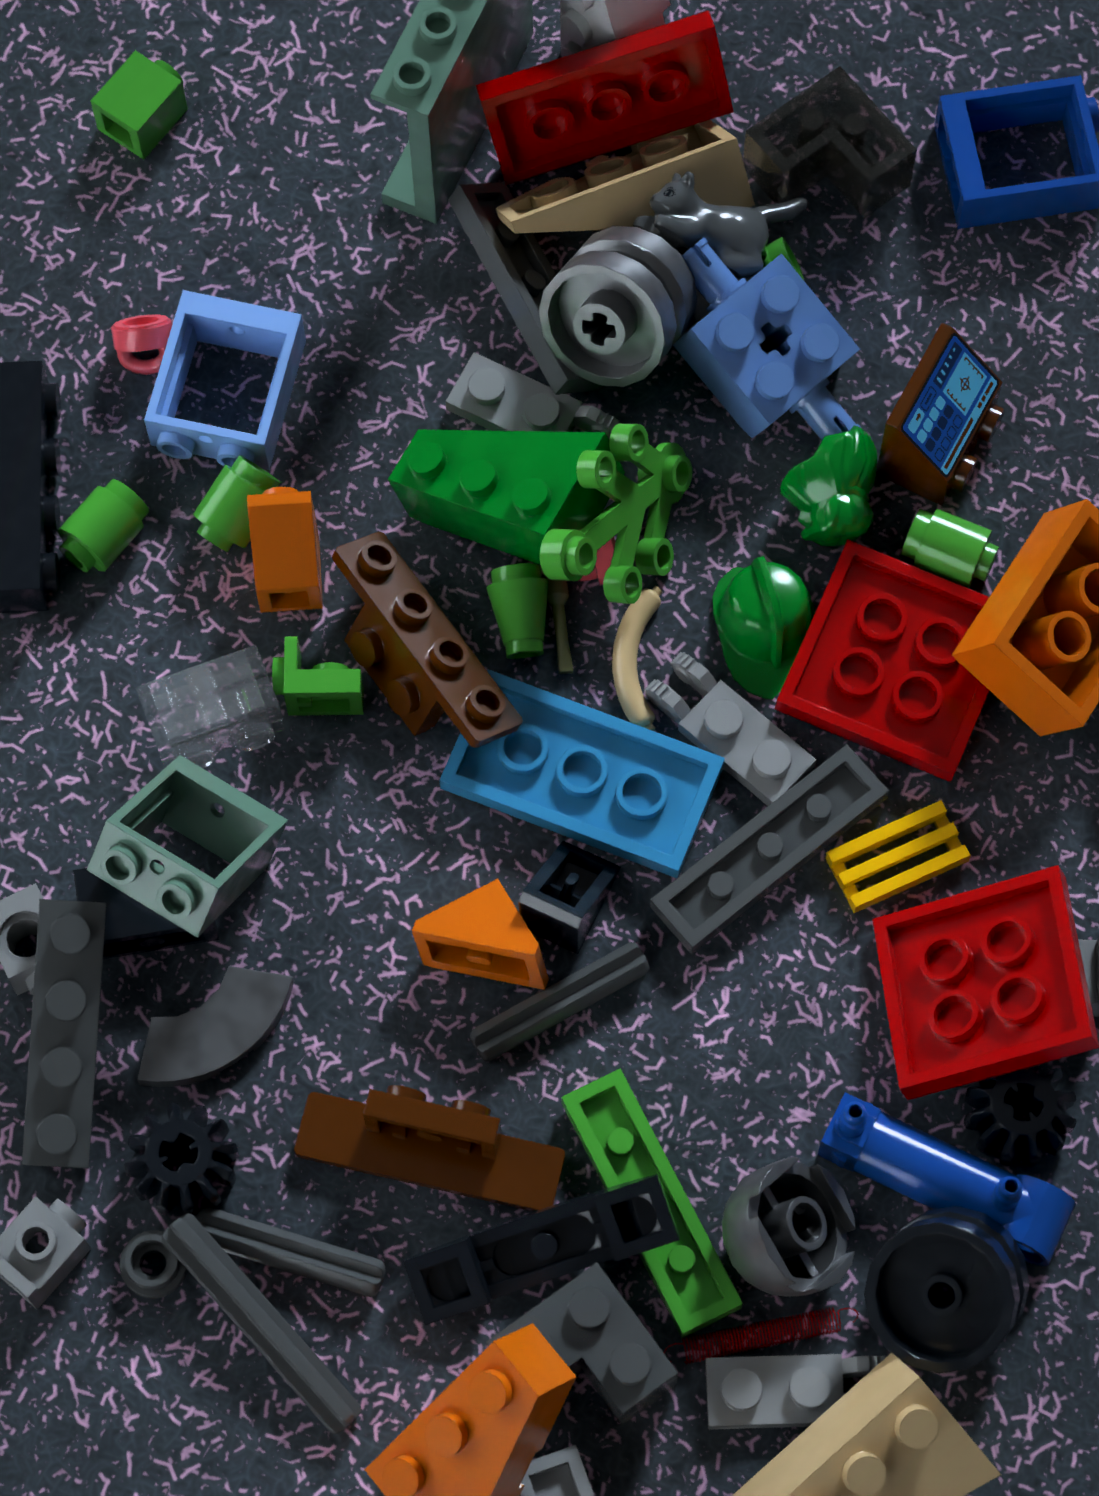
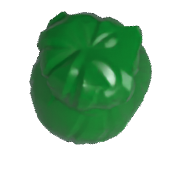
(834, 488)

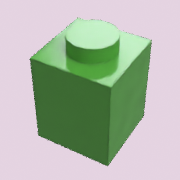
(140, 103)

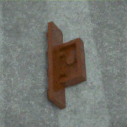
(416, 649)
(430, 1146)

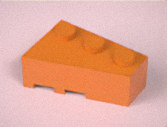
(482, 1425)

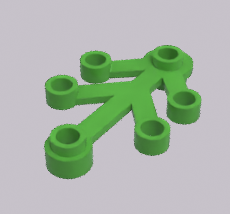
(662, 480)

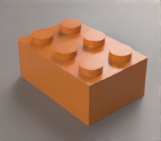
(1041, 625)

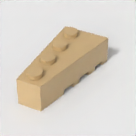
(878, 1441)

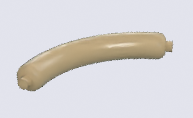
(625, 658)

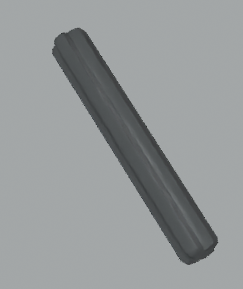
(261, 1323)

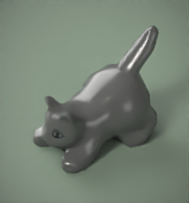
(732, 232)

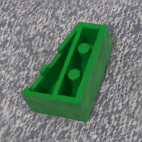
(499, 485)

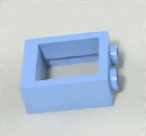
(236, 327)

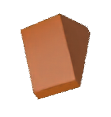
(482, 939)

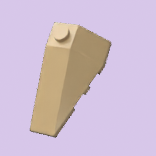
(621, 187)

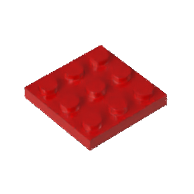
(884, 664)
(984, 983)

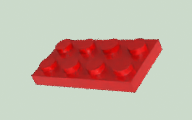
(606, 97)

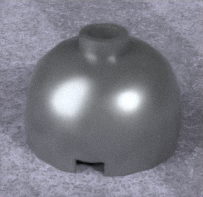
(789, 1229)

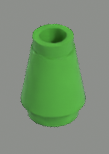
(519, 607)

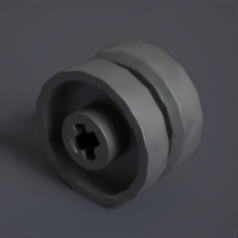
(618, 306)

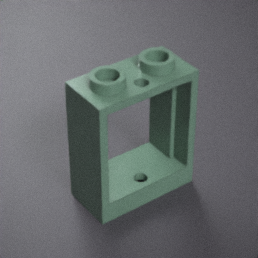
(185, 801)

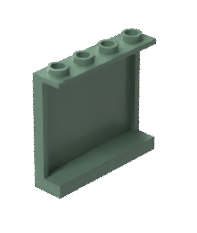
(434, 79)

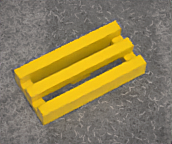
(945, 833)

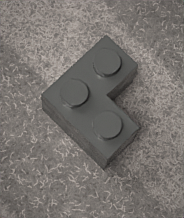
(604, 1340)

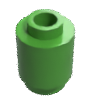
(225, 504)
(102, 526)
(950, 547)

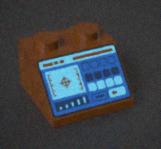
(940, 419)

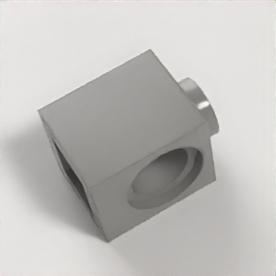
(18, 920)

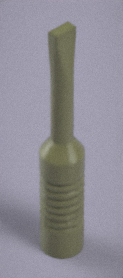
(557, 597)

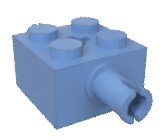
(792, 319)

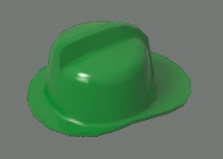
(761, 623)

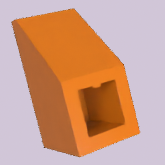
(285, 550)

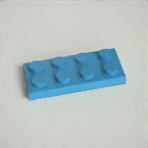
(590, 778)

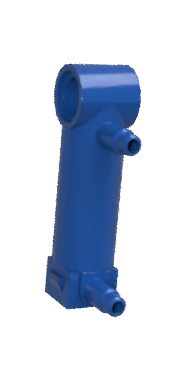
(946, 1176)

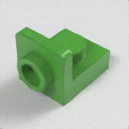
(323, 690)

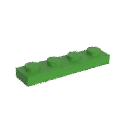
(626, 1149)

